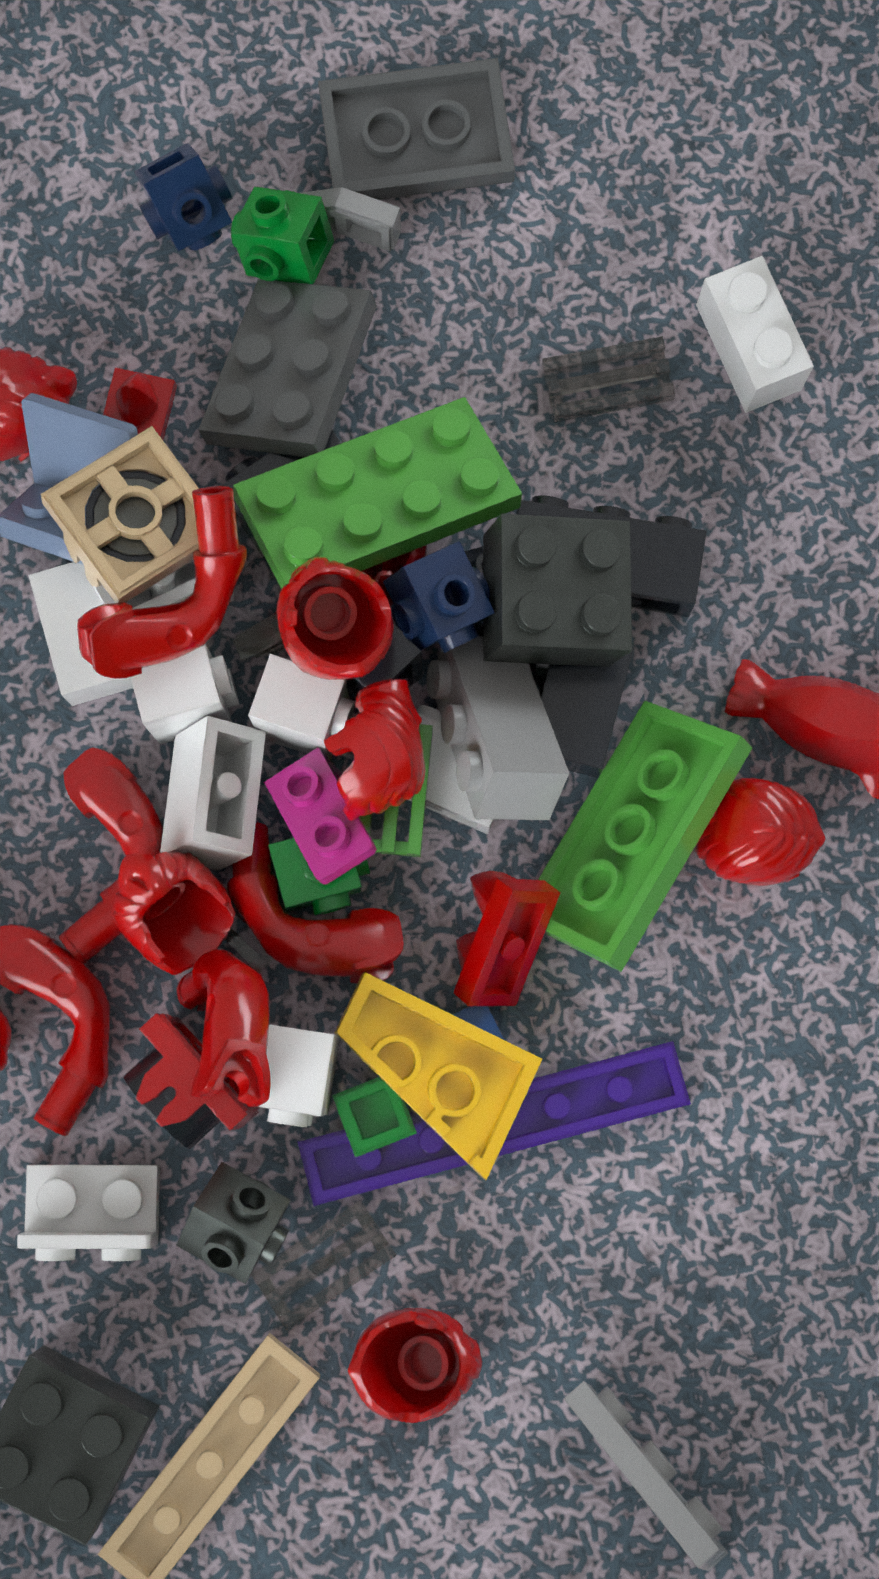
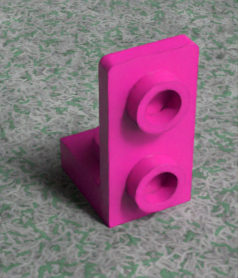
(314, 814)

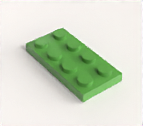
(379, 493)
(638, 830)

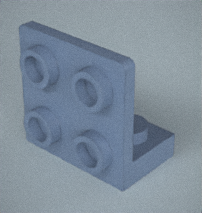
(59, 444)

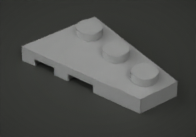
(649, 1474)

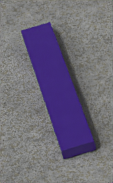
(552, 1110)

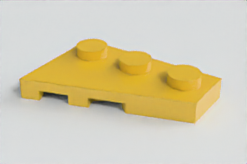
(441, 1066)

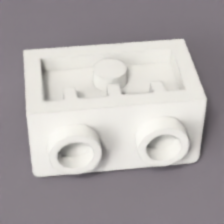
(91, 1209)

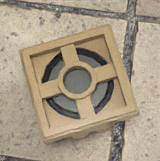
(135, 520)

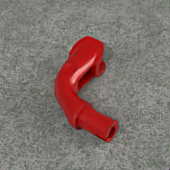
(127, 639)
(109, 791)
(343, 947)
(47, 970)
(233, 1025)

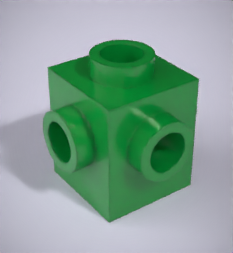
(282, 235)
(301, 887)

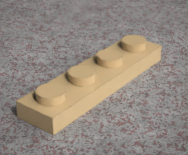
(210, 1462)

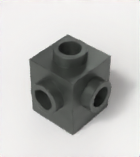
(235, 1224)

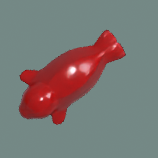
(815, 716)

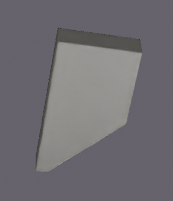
(361, 217)

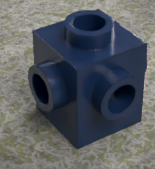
(170, 184)
(439, 599)

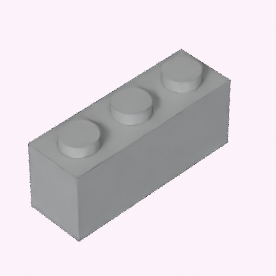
(497, 734)

